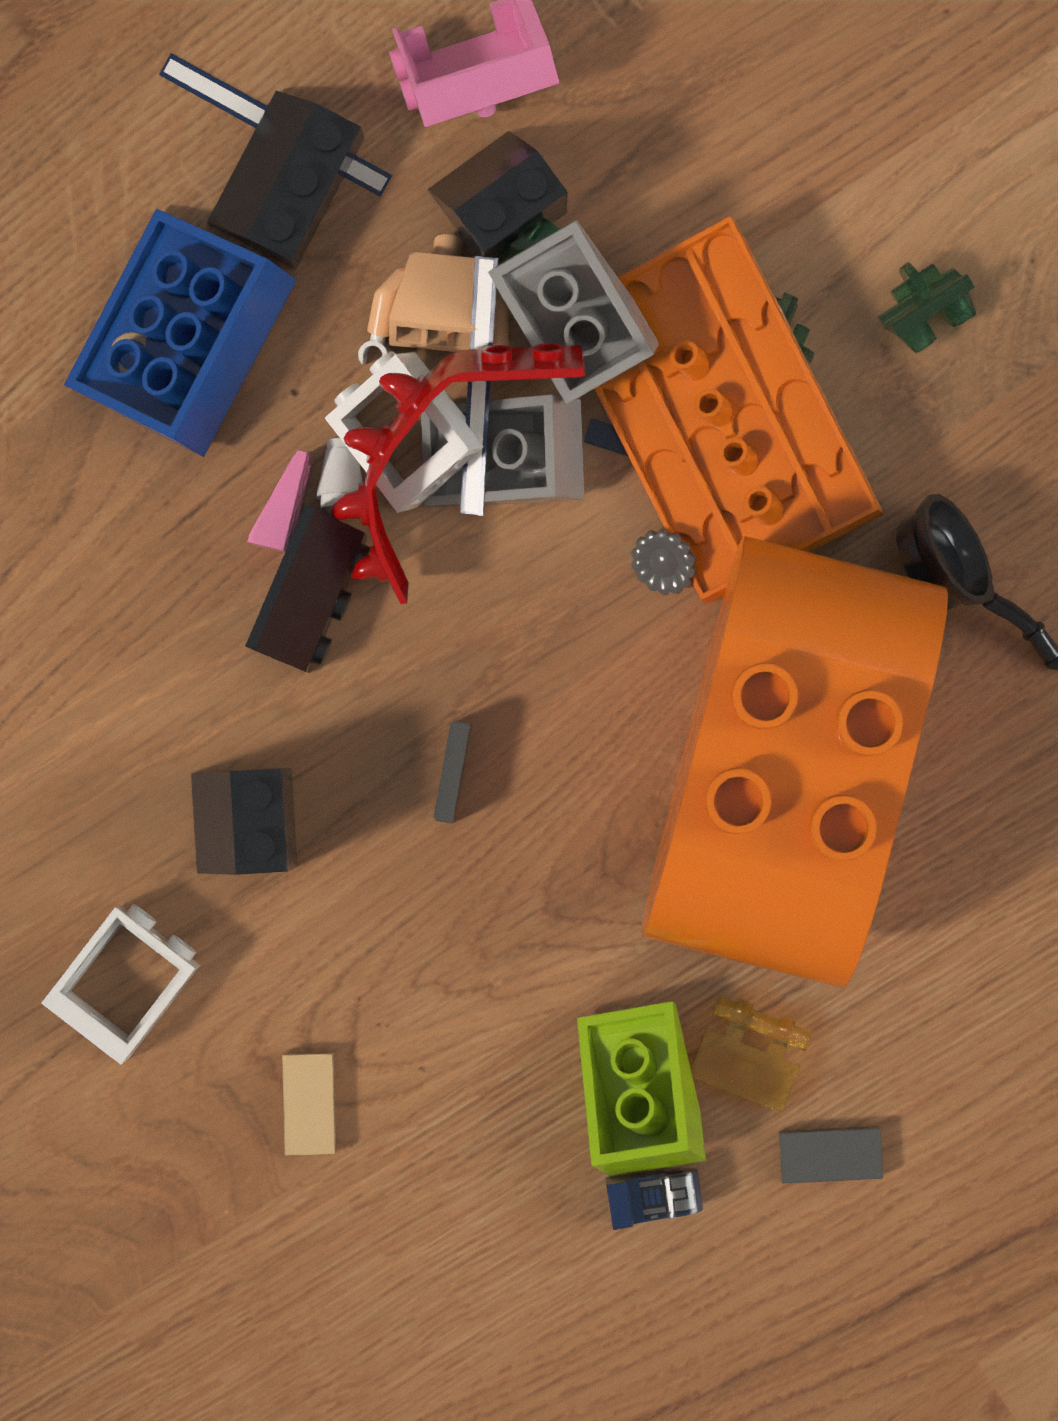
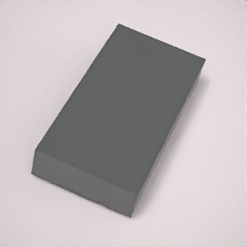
(452, 772)
(830, 1154)

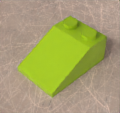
(639, 1091)

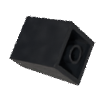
(499, 195)
(244, 821)

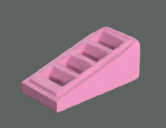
(283, 509)

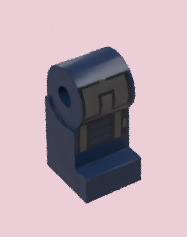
(653, 1196)

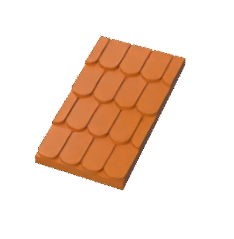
(730, 412)

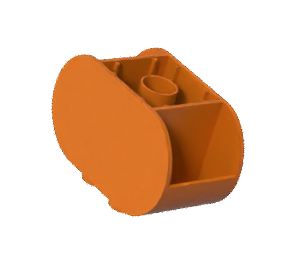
(796, 762)

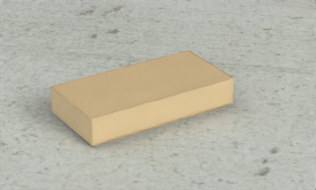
(309, 1103)

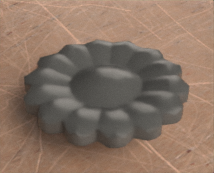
(664, 562)

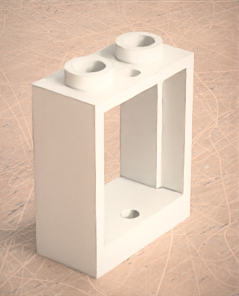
(442, 411)
(88, 1020)

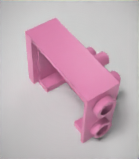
(478, 70)

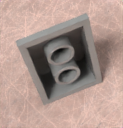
(572, 297)
(530, 452)

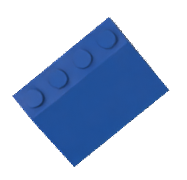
(203, 324)

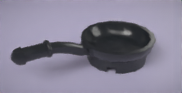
(951, 555)

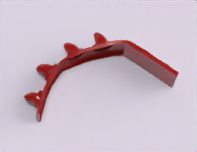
(413, 397)

